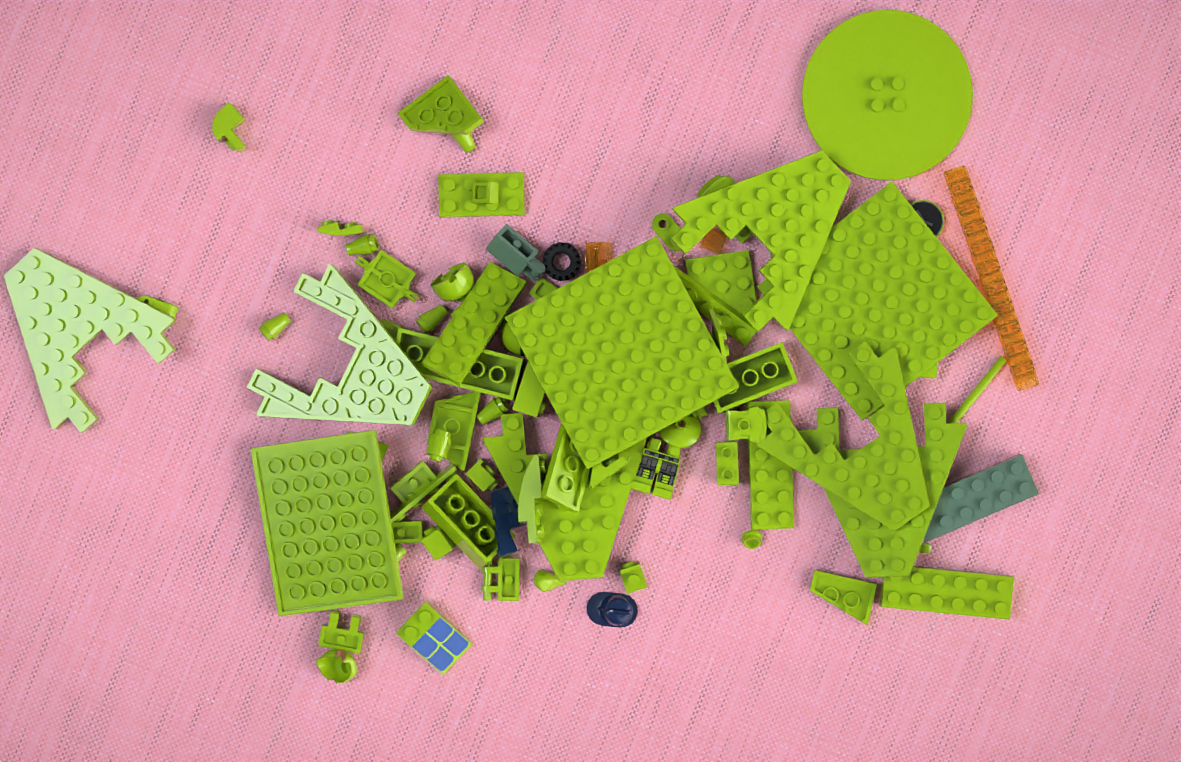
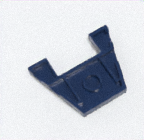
(506, 519)

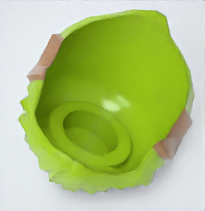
(337, 666)

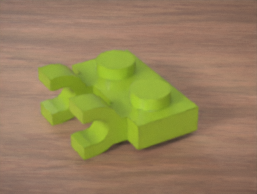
(342, 638)

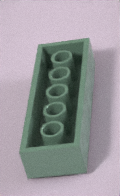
(981, 495)

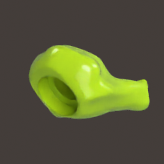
(546, 580)

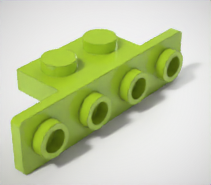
(416, 485)

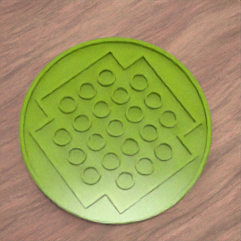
(887, 95)

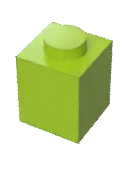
(437, 542)

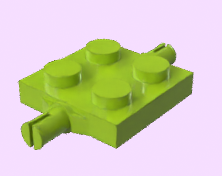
(386, 279)

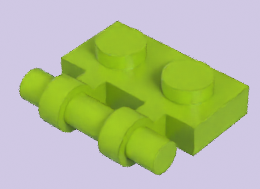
(508, 579)

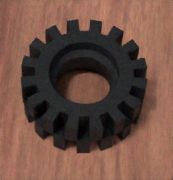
(571, 252)

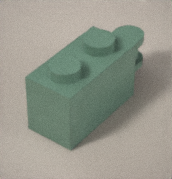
(516, 253)

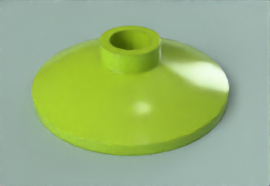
(682, 436)

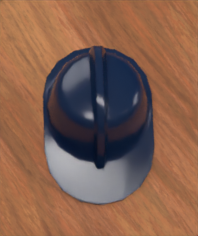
(612, 609)

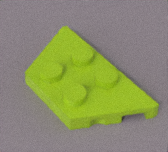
(457, 417)

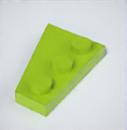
(846, 593)

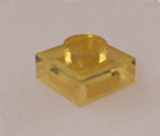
(713, 241)

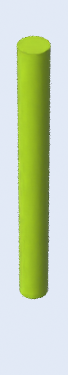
(978, 390)

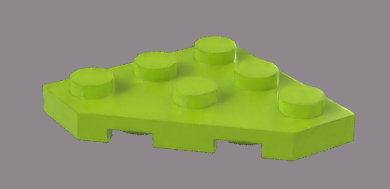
(441, 111)
(727, 277)

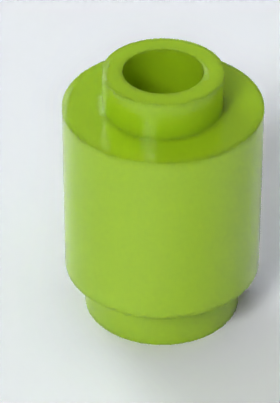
(439, 445)

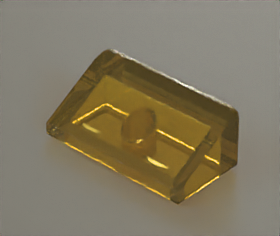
(597, 254)

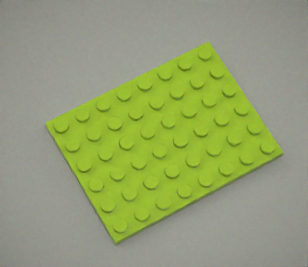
(327, 523)

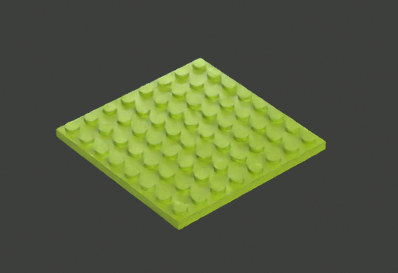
(885, 285)
(621, 352)

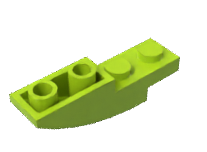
(530, 493)

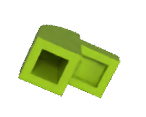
(225, 123)

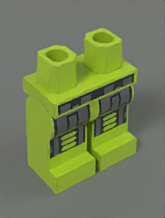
(658, 463)

